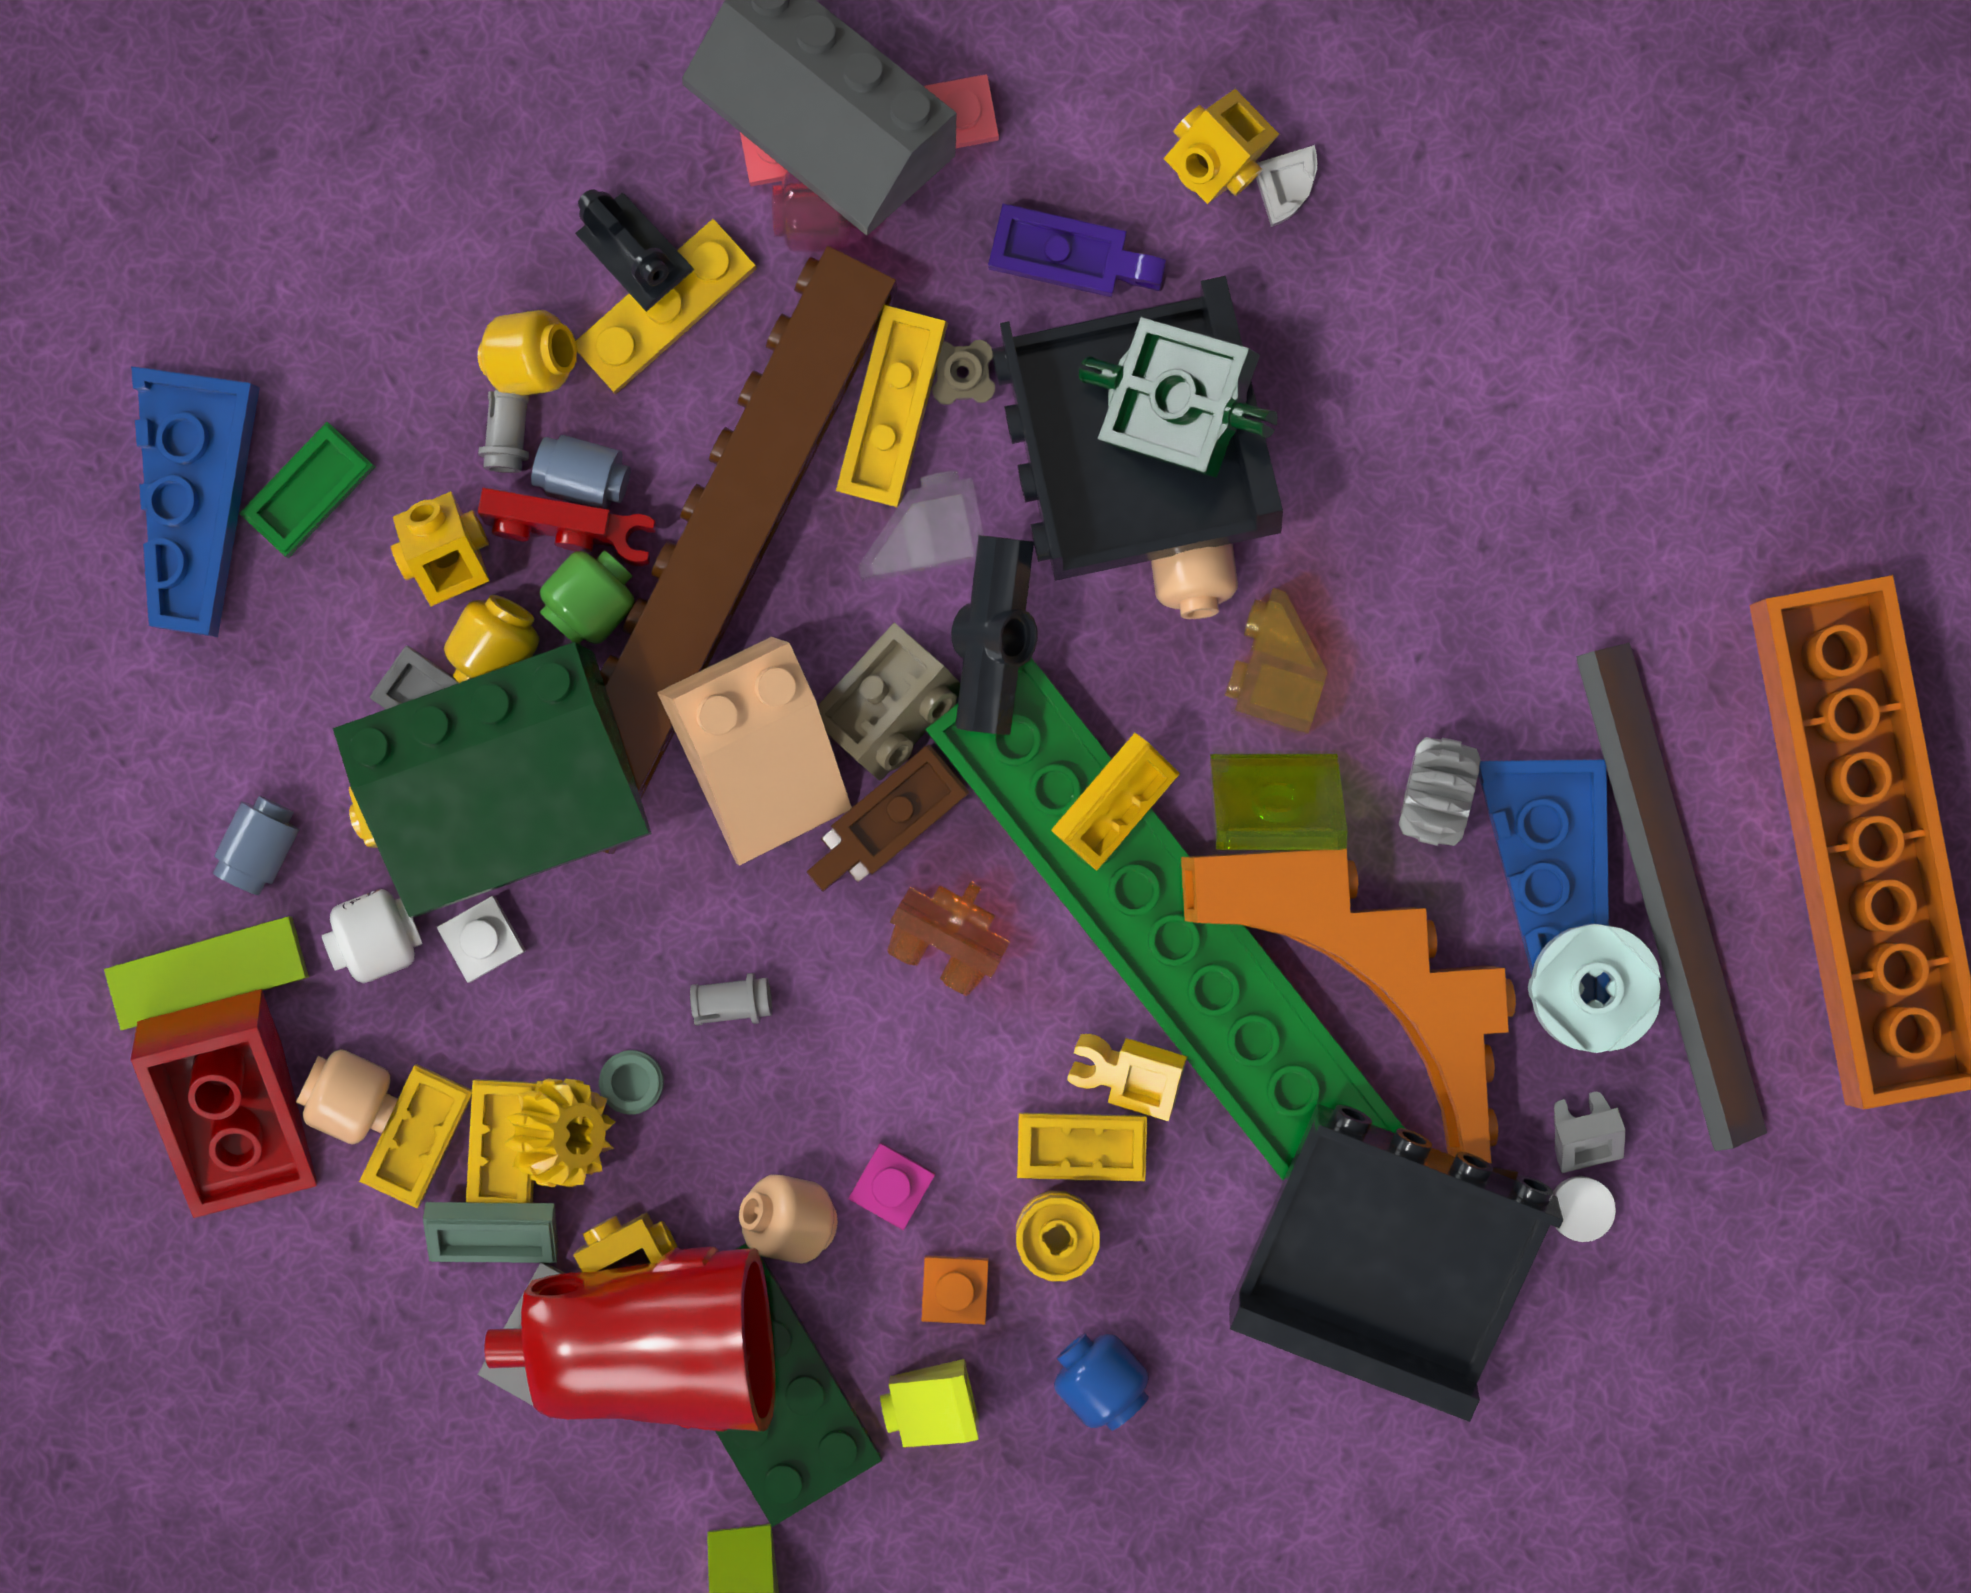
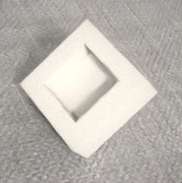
(481, 939)

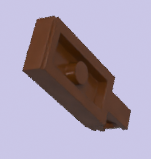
(888, 819)

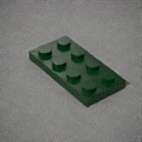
(813, 1431)

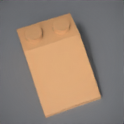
(757, 748)

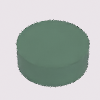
(631, 1082)

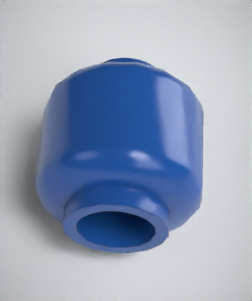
(1101, 1381)

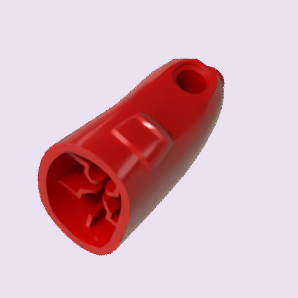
(649, 1342)

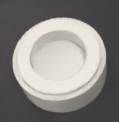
(1585, 1208)

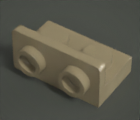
(888, 702)

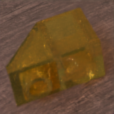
(1282, 671)

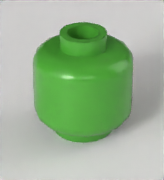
(587, 597)

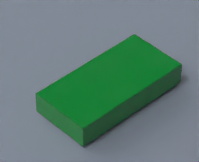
(307, 490)

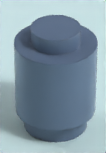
(580, 472)
(255, 845)

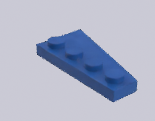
(194, 471)
(1552, 848)

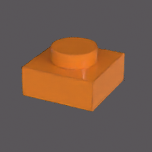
(954, 1289)

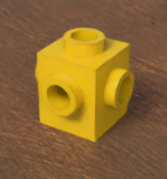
(1220, 147)
(440, 548)

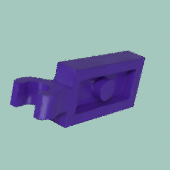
(1069, 253)

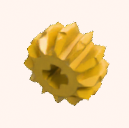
(560, 1132)

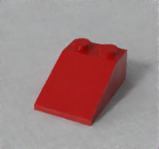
(223, 1102)

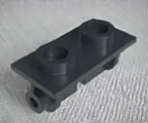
(630, 247)

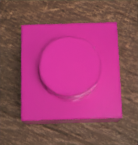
(891, 1186)

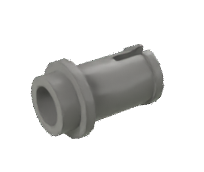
(505, 433)
(731, 1000)

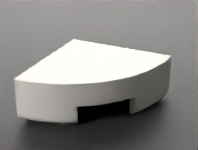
(1286, 183)

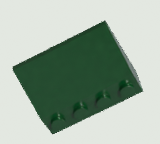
(494, 779)

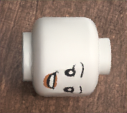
(371, 936)

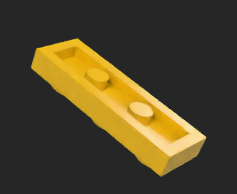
(631, 338)
(892, 406)

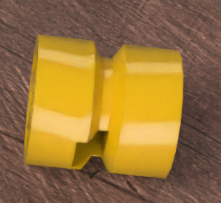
(1057, 1236)

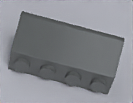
(823, 105)

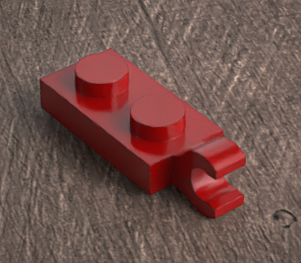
(571, 524)

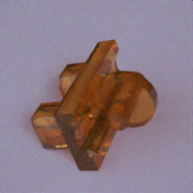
(953, 927)

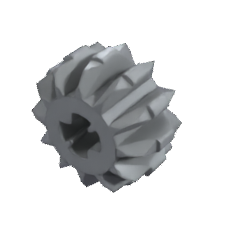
(1439, 791)

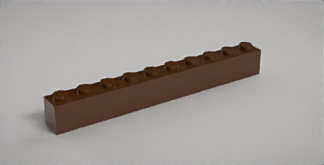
(744, 498)

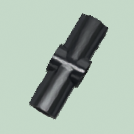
(994, 635)

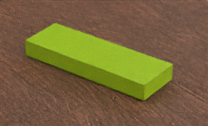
(207, 971)

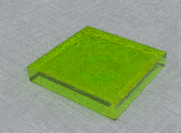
(1277, 802)

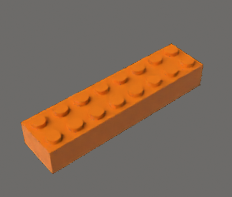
(1868, 840)

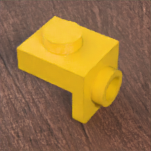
(611, 1242)

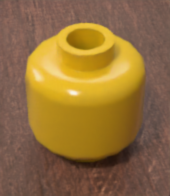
(527, 353)
(490, 637)

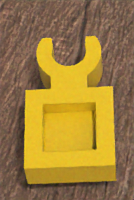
(1139, 1075)

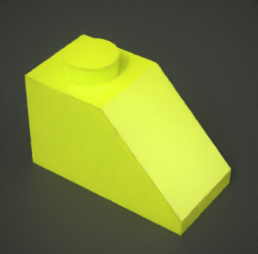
(932, 1406)

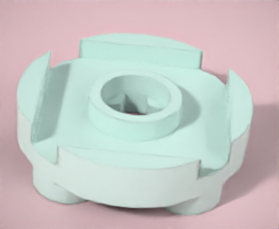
(1633, 988)

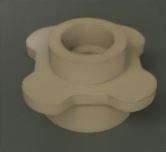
(975, 385)

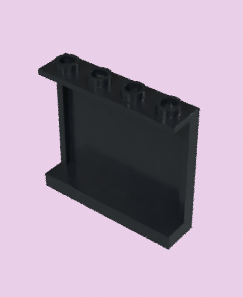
(1112, 504)
(1392, 1259)

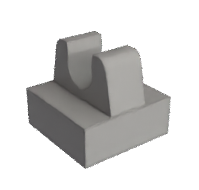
(1588, 1138)

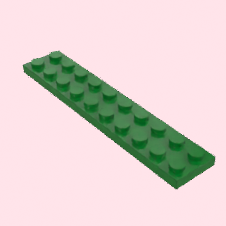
(1198, 980)

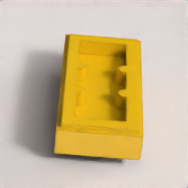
(1115, 801)
(416, 1136)
(1081, 1146)
(490, 1161)

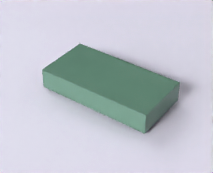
(491, 1232)

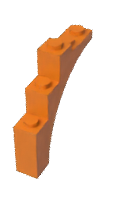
(1386, 949)

